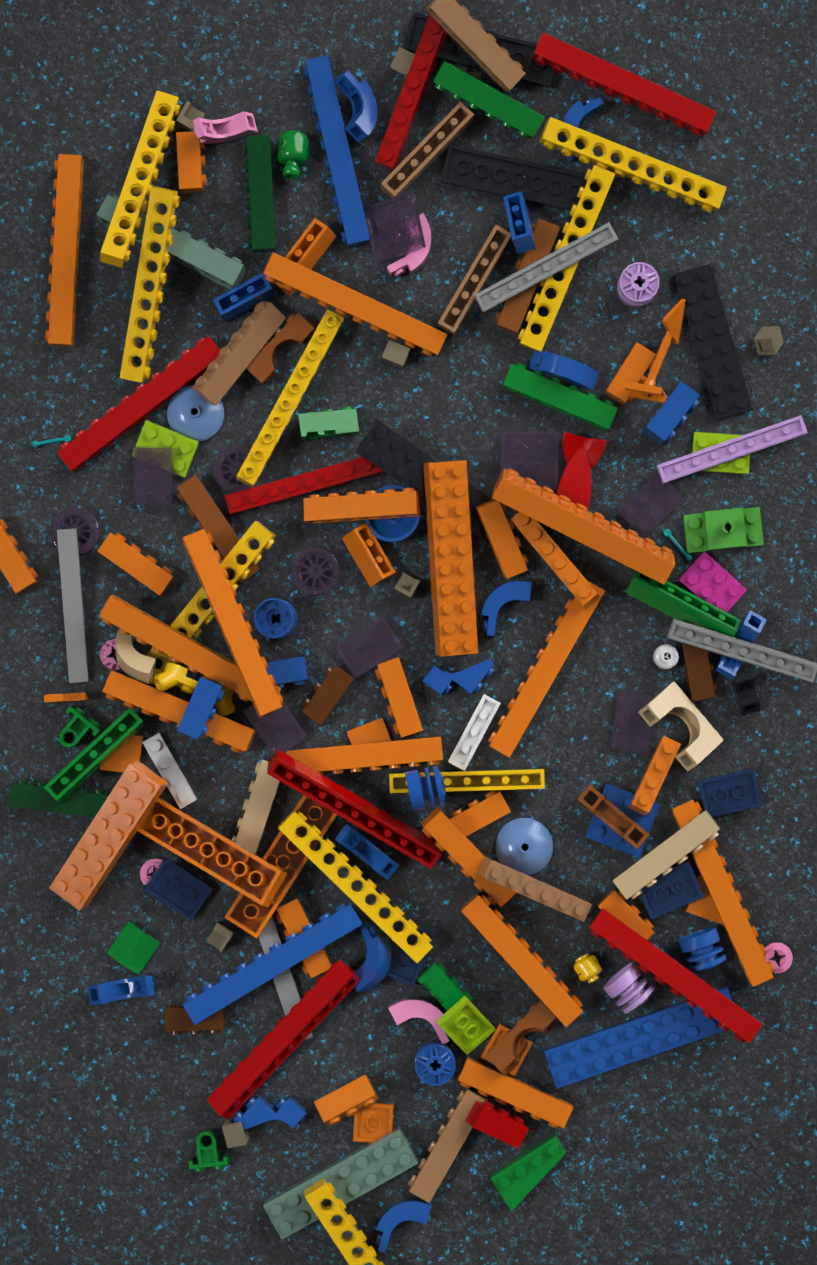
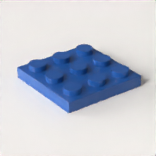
(604, 834)

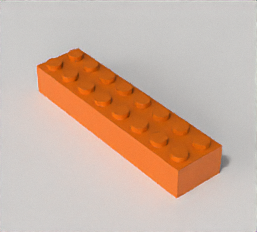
(172, 708)
(371, 755)
(108, 835)
(212, 852)
(287, 857)
(525, 963)

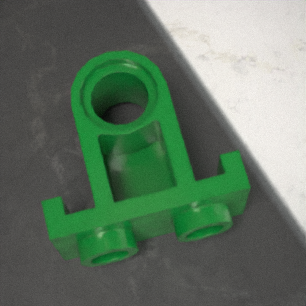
(79, 726)
(208, 1154)

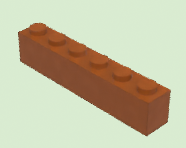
(515, 308)
(212, 521)

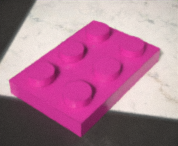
(712, 583)

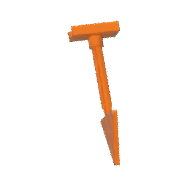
(648, 390)

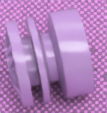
(630, 292)
(629, 988)

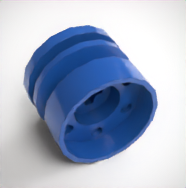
(265, 621)
(425, 788)
(702, 949)
(427, 1054)

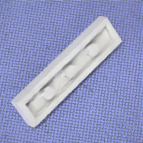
(474, 732)
(169, 770)

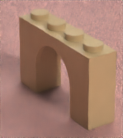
(702, 735)

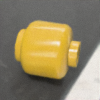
(587, 968)

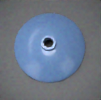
(199, 426)
(517, 833)

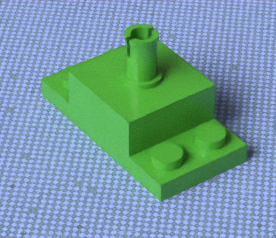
(723, 529)

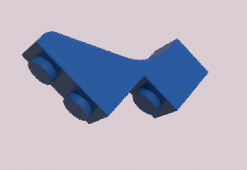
(468, 679)
(261, 1111)

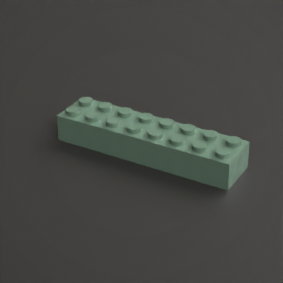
(186, 251)
(350, 1177)

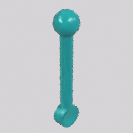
(35, 444)
(667, 533)

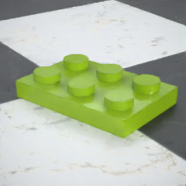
(183, 446)
(735, 466)
(465, 1025)

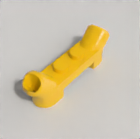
(176, 675)

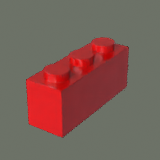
(497, 1123)

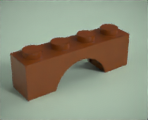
(296, 330)
(612, 816)
(504, 1053)

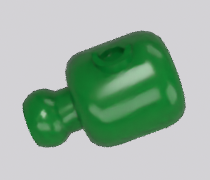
(292, 152)

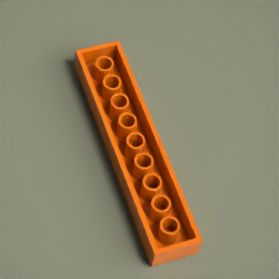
(583, 525)
(450, 558)

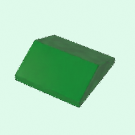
(133, 948)

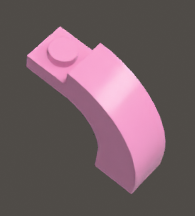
(224, 129)
(415, 259)
(421, 1008)

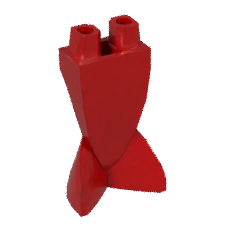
(580, 457)

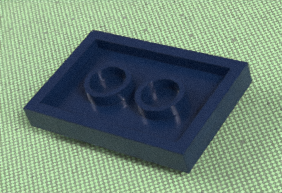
(730, 792)
(177, 888)
(671, 891)
(402, 965)

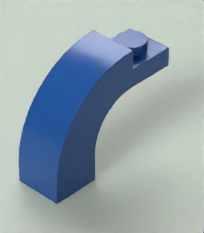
(363, 105)
(577, 114)
(564, 368)
(508, 592)
(748, 631)
(367, 851)
(377, 959)
(121, 989)
(402, 1210)

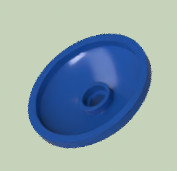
(393, 529)

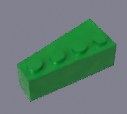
(526, 1170)

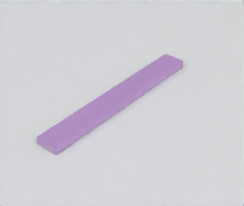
(731, 449)

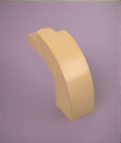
(132, 662)

